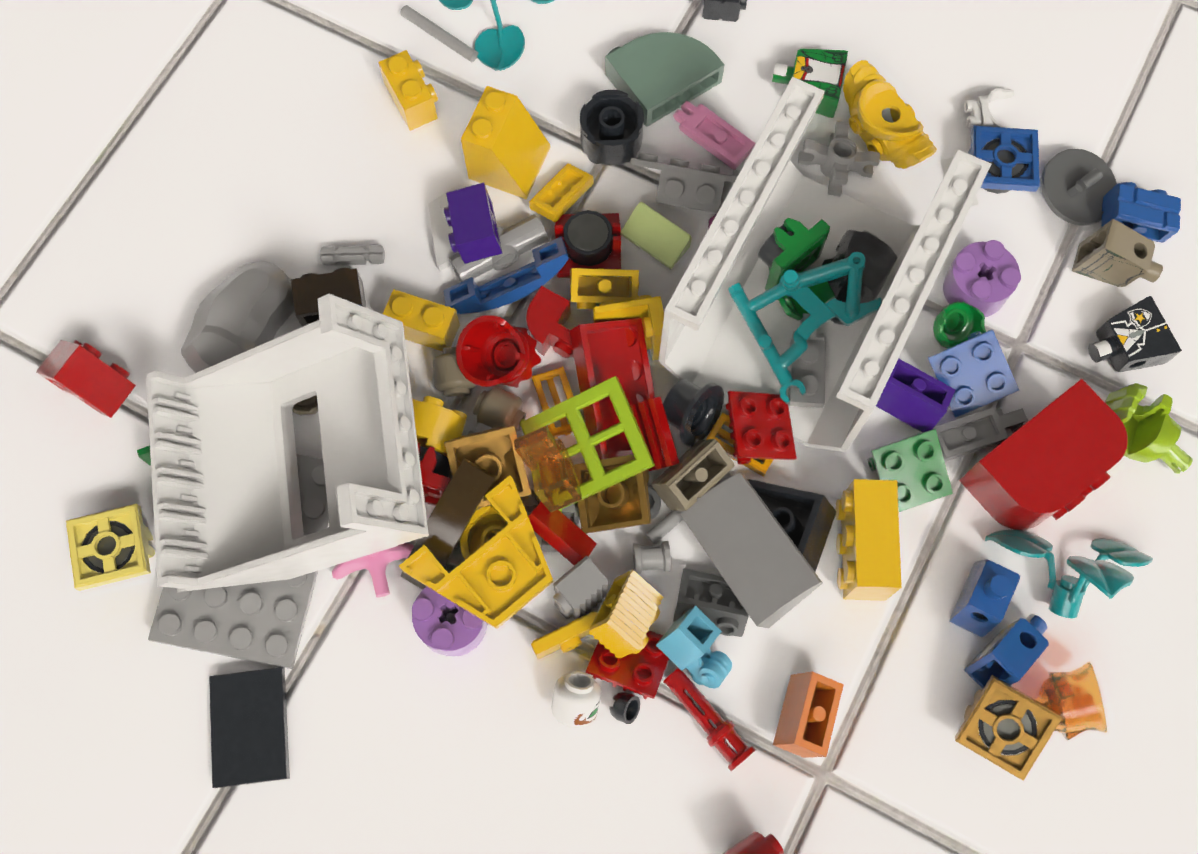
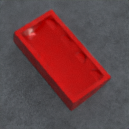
(605, 352)

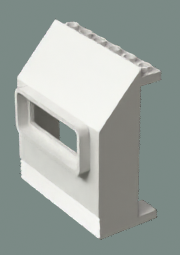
(230, 459)

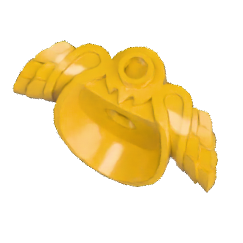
(896, 141)

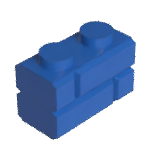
(1142, 210)

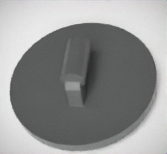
(1076, 185)

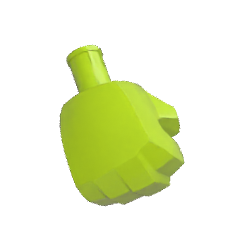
(1149, 427)

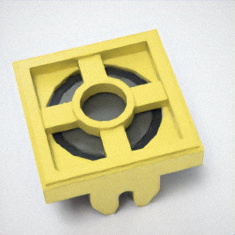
(109, 550)

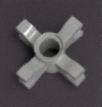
(838, 158)

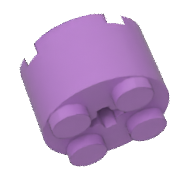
(982, 276)
(437, 633)

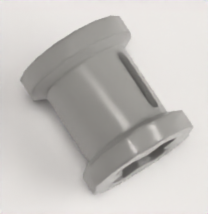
(652, 557)

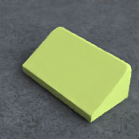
(656, 235)

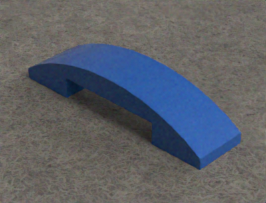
(511, 287)

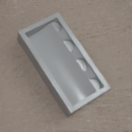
(751, 550)

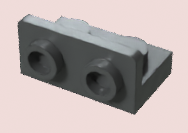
(714, 599)

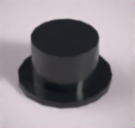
(693, 409)

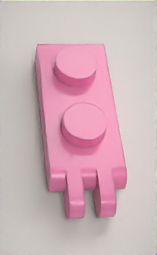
(714, 134)

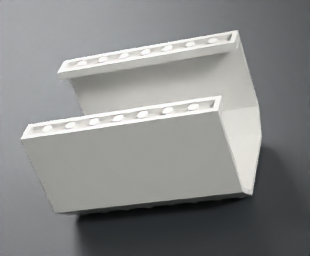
(707, 335)

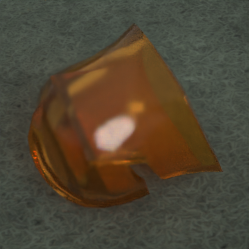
(1077, 699)

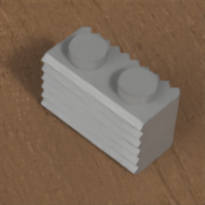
(580, 589)

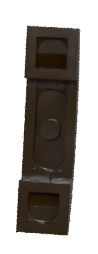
(453, 513)

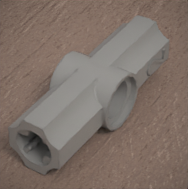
(514, 242)

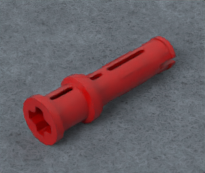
(678, 682)

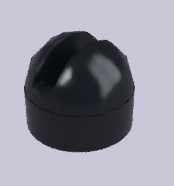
(625, 707)

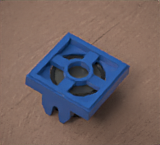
(1011, 155)

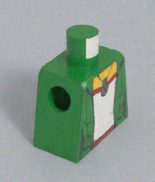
(818, 68)

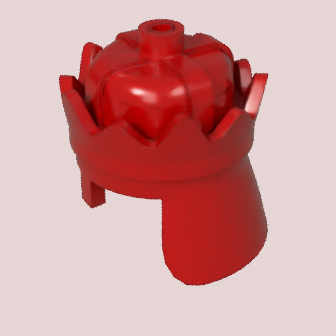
(495, 352)

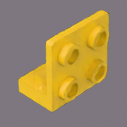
(644, 307)

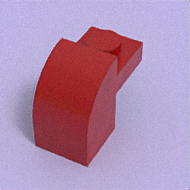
(546, 322)

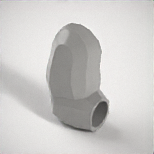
(239, 315)

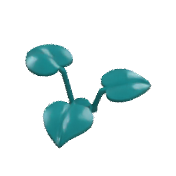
(500, 46)
(1070, 590)

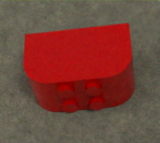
(1050, 461)

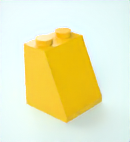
(503, 144)

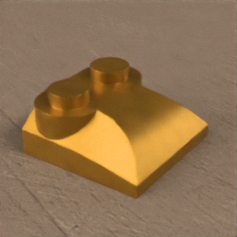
(493, 452)
(617, 506)

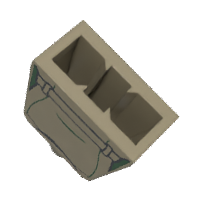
(1117, 256)

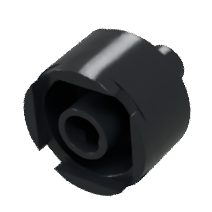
(611, 128)

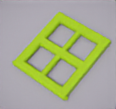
(586, 444)

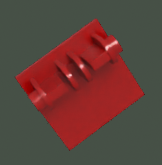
(760, 427)
(635, 672)

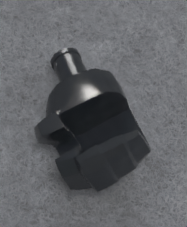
(878, 265)

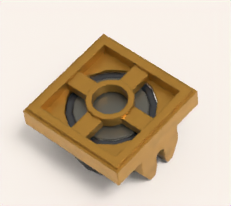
(1007, 727)

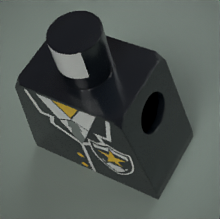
(1135, 338)

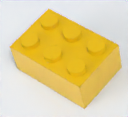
(869, 540)

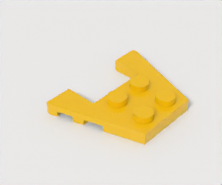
(499, 574)

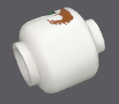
(576, 699)

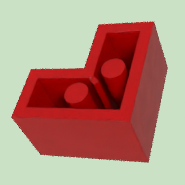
(80, 372)

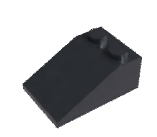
(803, 516)

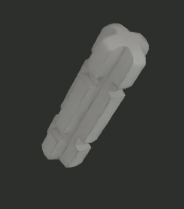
(352, 255)

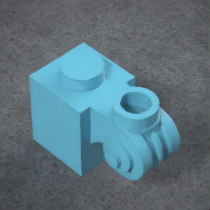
(688, 647)

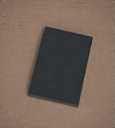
(249, 728)

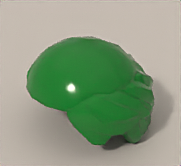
(956, 323)

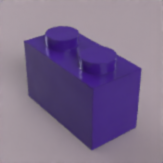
(473, 223)
(915, 397)

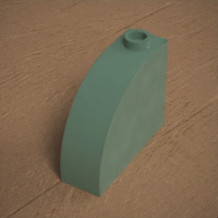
(663, 71)

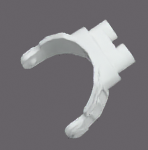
(979, 108)

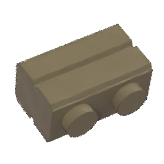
(694, 475)

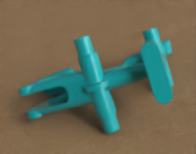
(796, 286)

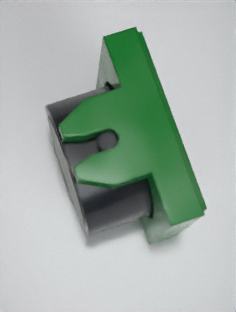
(792, 248)

